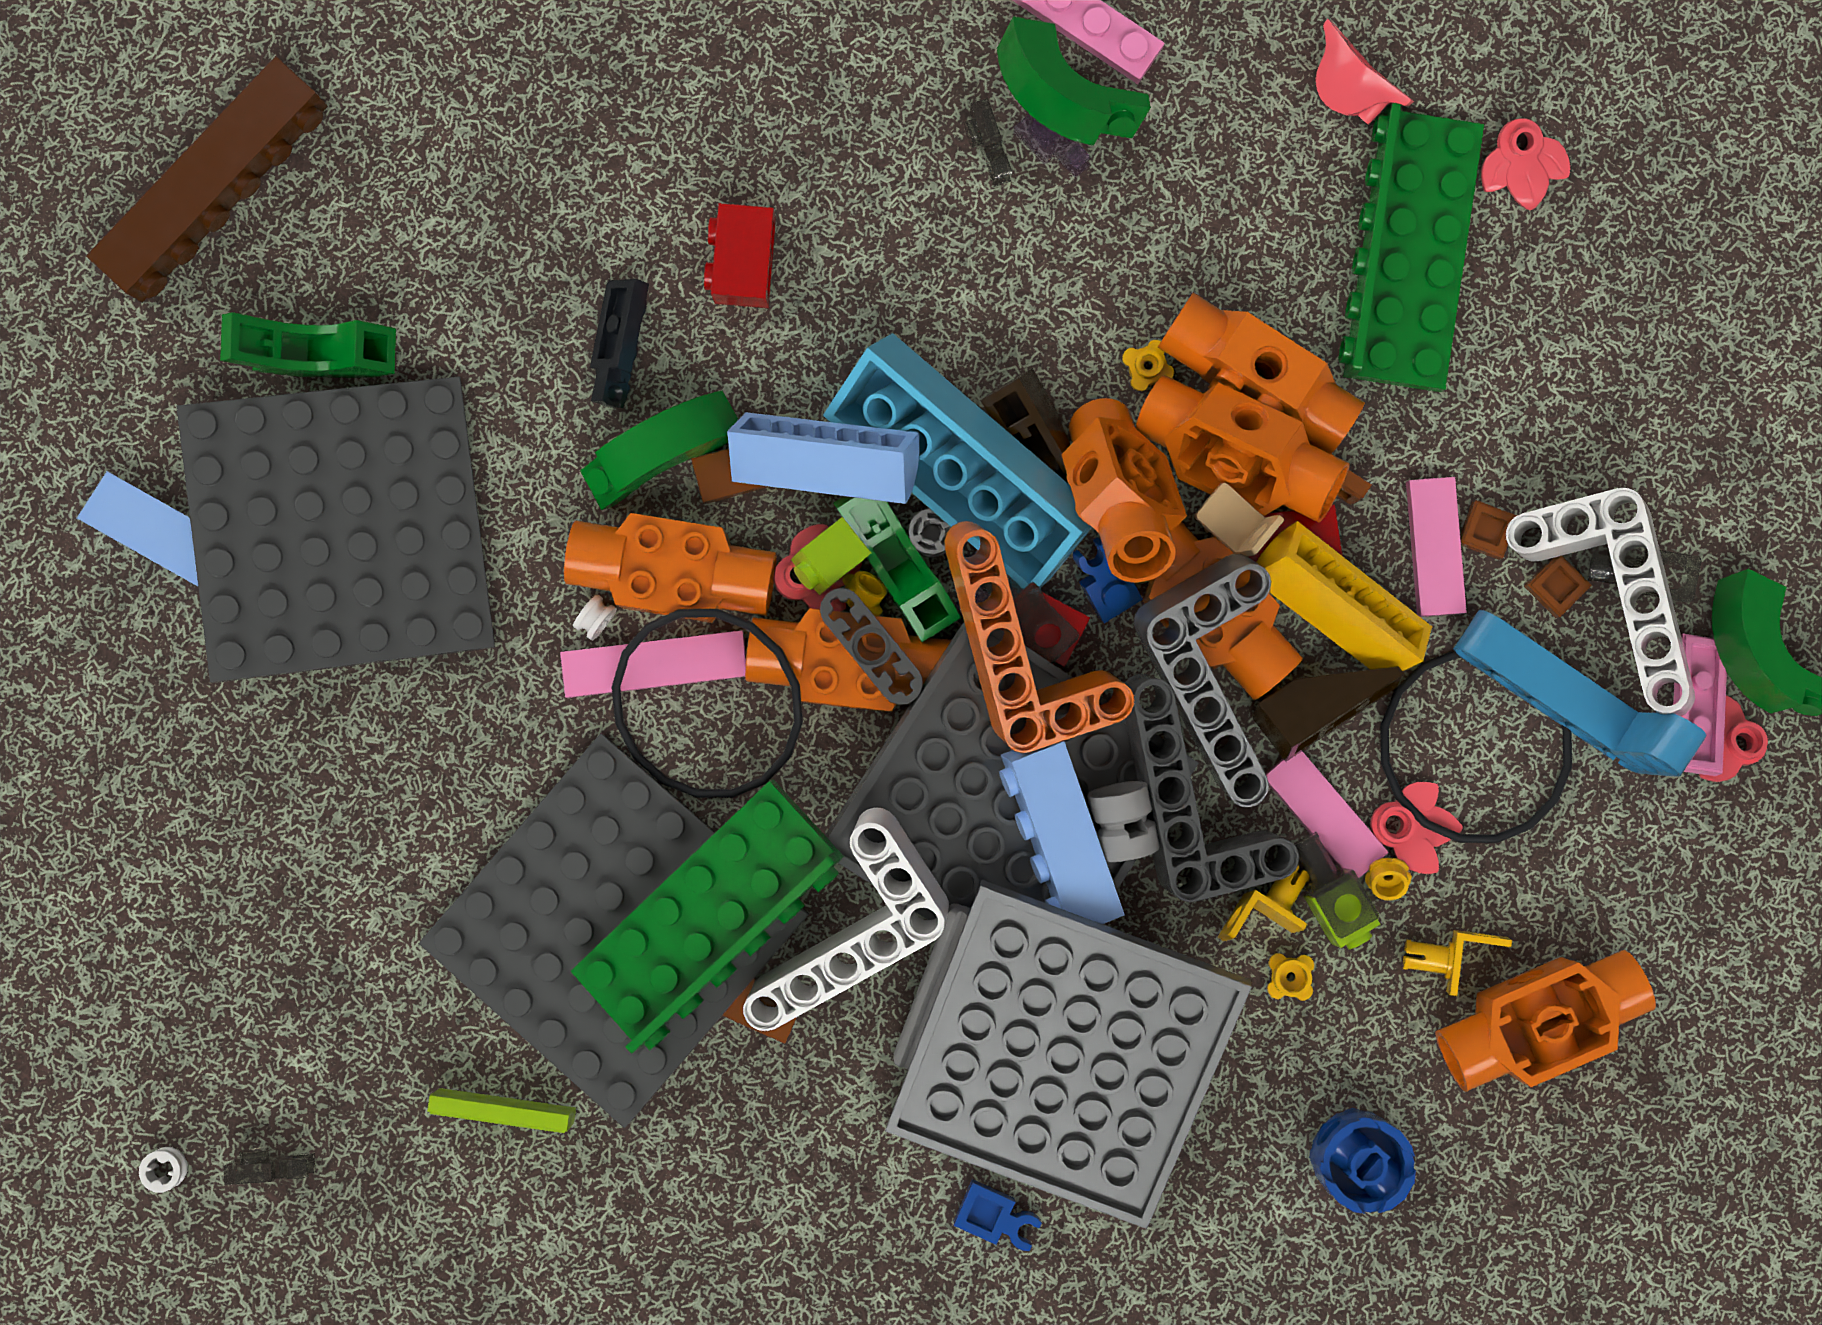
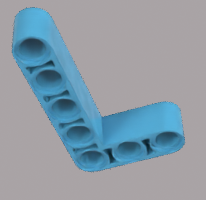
(1640, 740)

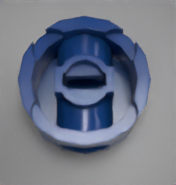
(1363, 1161)

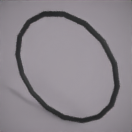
(768, 642)
(1462, 838)

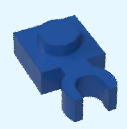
(1104, 590)
(988, 1215)

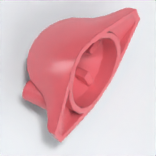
(1350, 83)

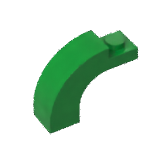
(1058, 94)
(302, 350)
(657, 445)
(899, 566)
(1752, 647)

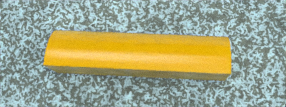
(1343, 601)

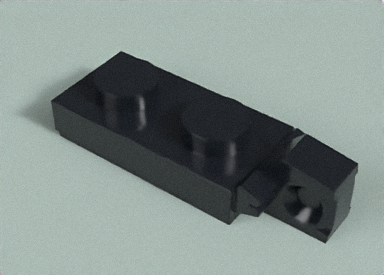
(617, 340)

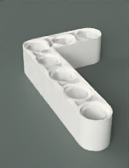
(1630, 581)
(859, 938)

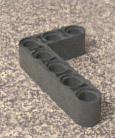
(1198, 679)
(1182, 807)

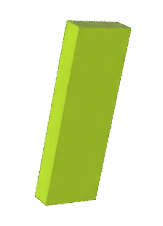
(501, 1110)

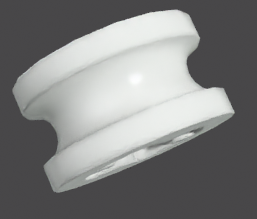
(594, 617)
(163, 1184)

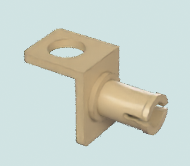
(1236, 521)

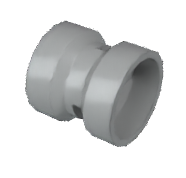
(930, 540)

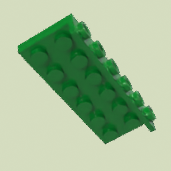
(1411, 249)
(708, 916)

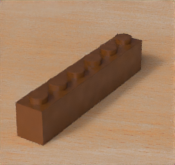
(208, 181)

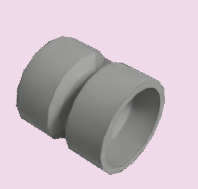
(1123, 820)

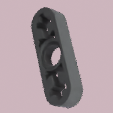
(839, 627)

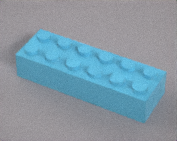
(965, 460)

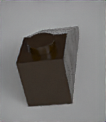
(1031, 418)
(1318, 705)

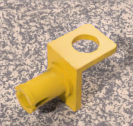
(1274, 905)
(1447, 958)

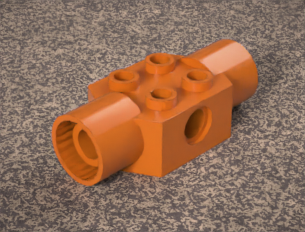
(1236, 344)
(1241, 443)
(1123, 490)
(669, 566)
(1244, 645)
(827, 669)
(1546, 1021)

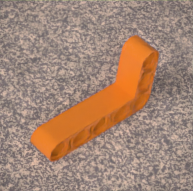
(1011, 657)

